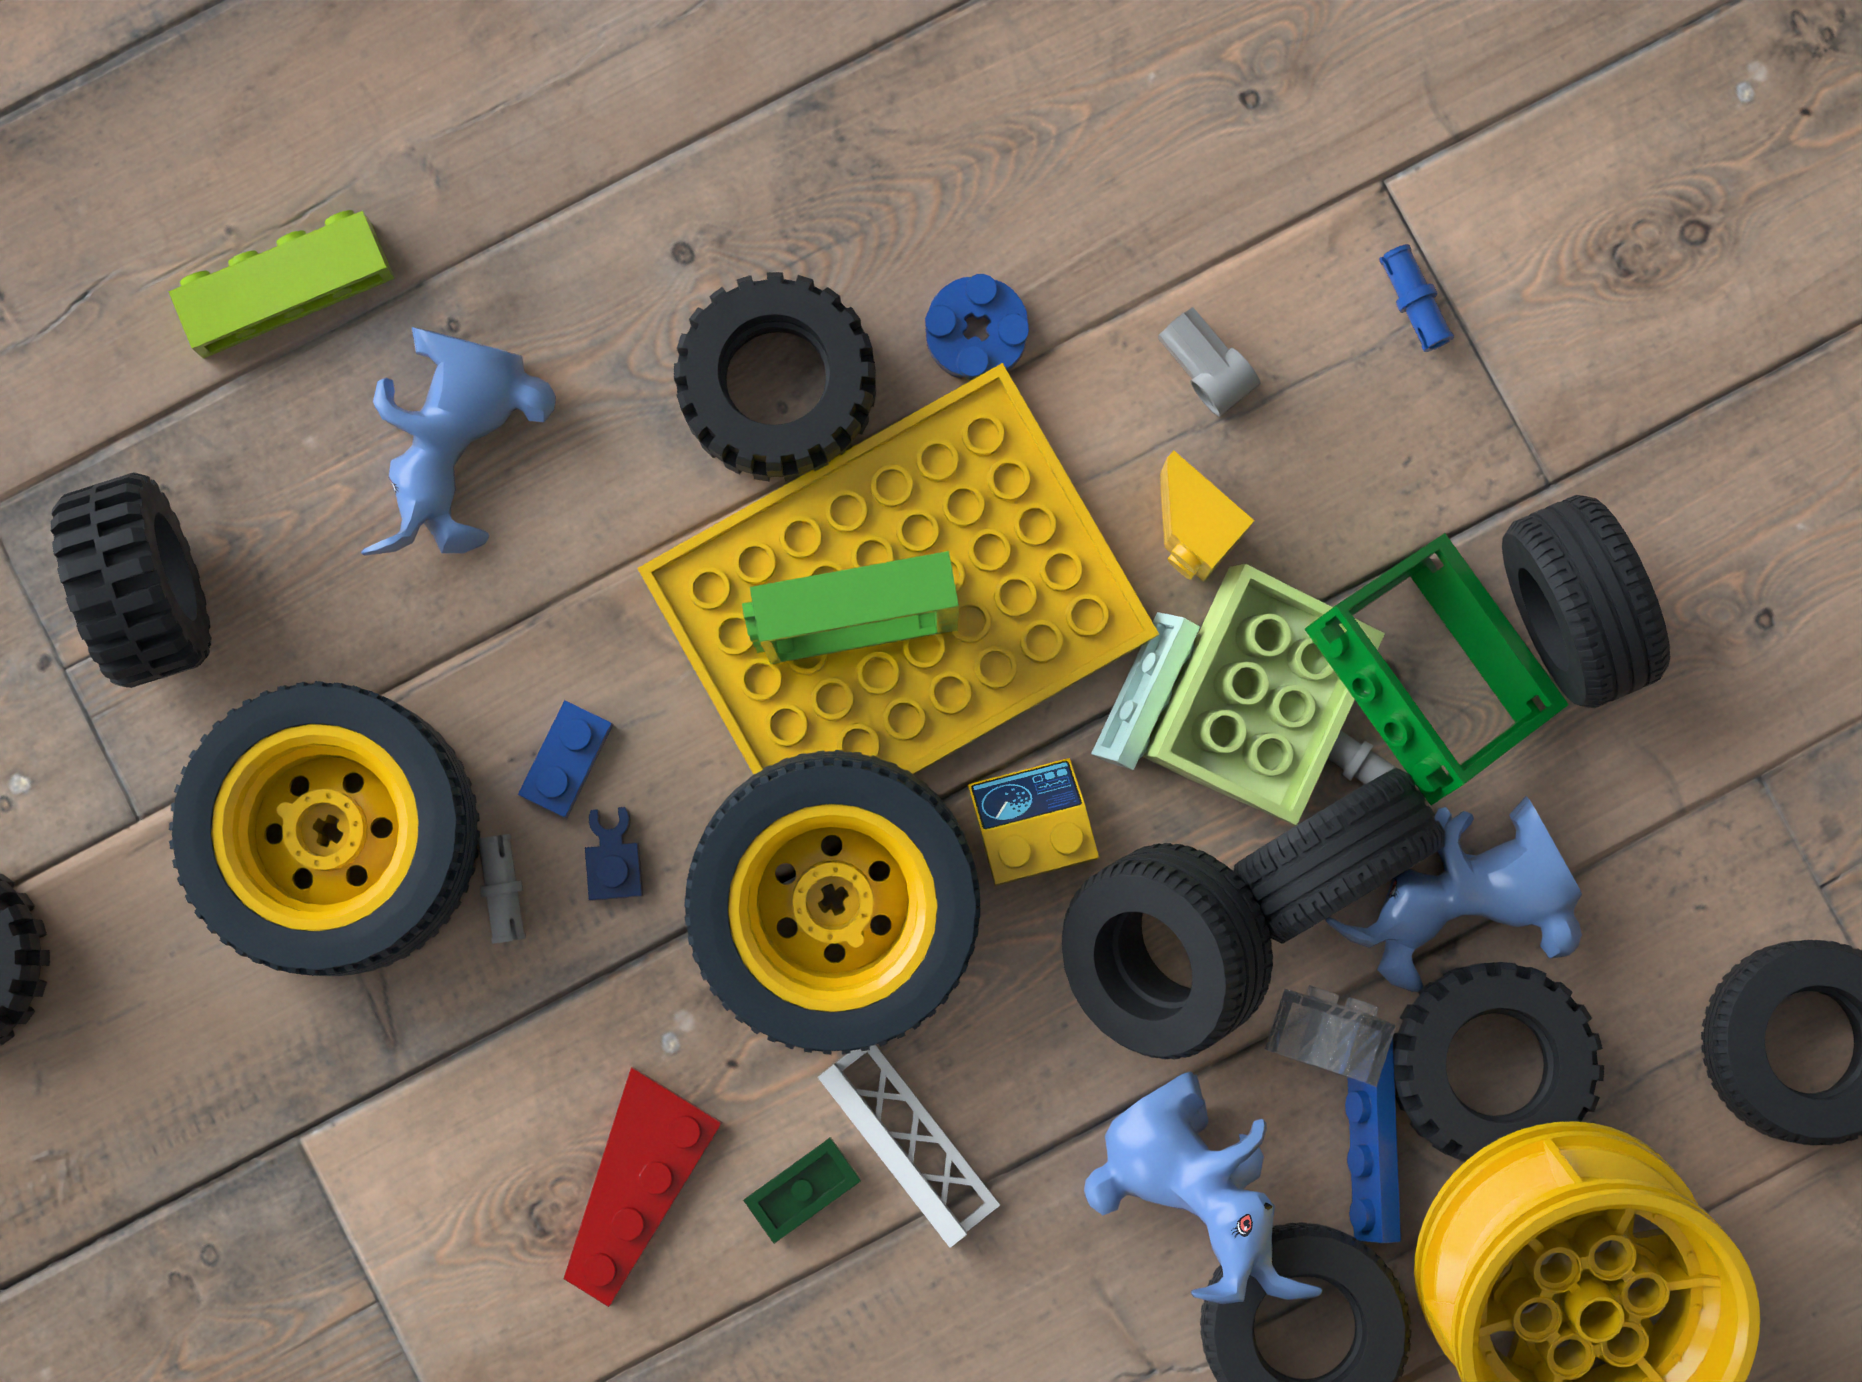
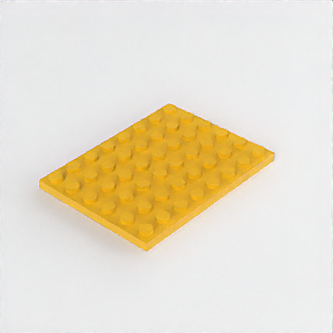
(1027, 566)

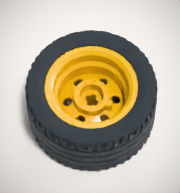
(243, 786)
(787, 982)

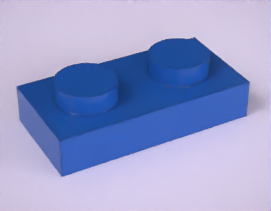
(565, 759)

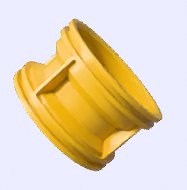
(1567, 1194)

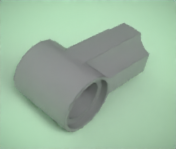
(1217, 373)

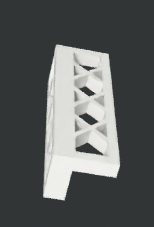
(895, 1157)

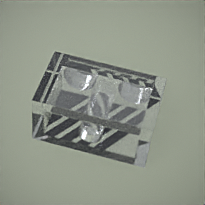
(1331, 1036)

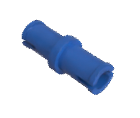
(1416, 298)

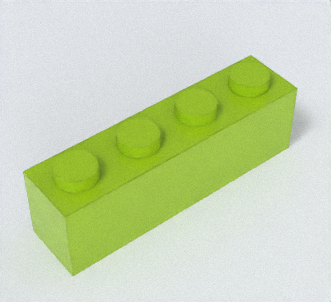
(280, 283)

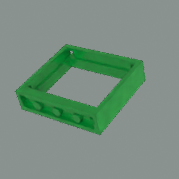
(1483, 636)

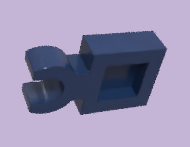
(613, 866)

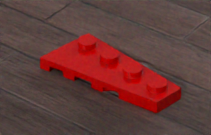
(640, 1175)

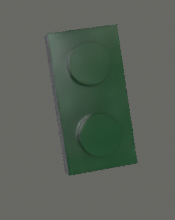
(802, 1190)

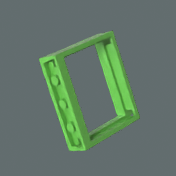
(853, 608)

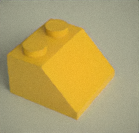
(1197, 519)

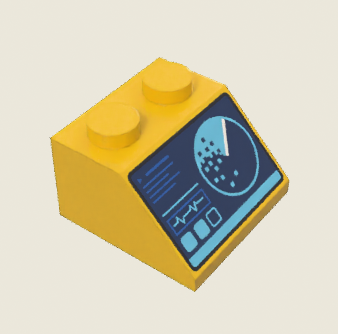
(1033, 822)

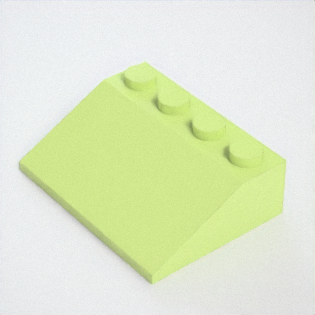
(1255, 698)

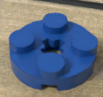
(980, 298)

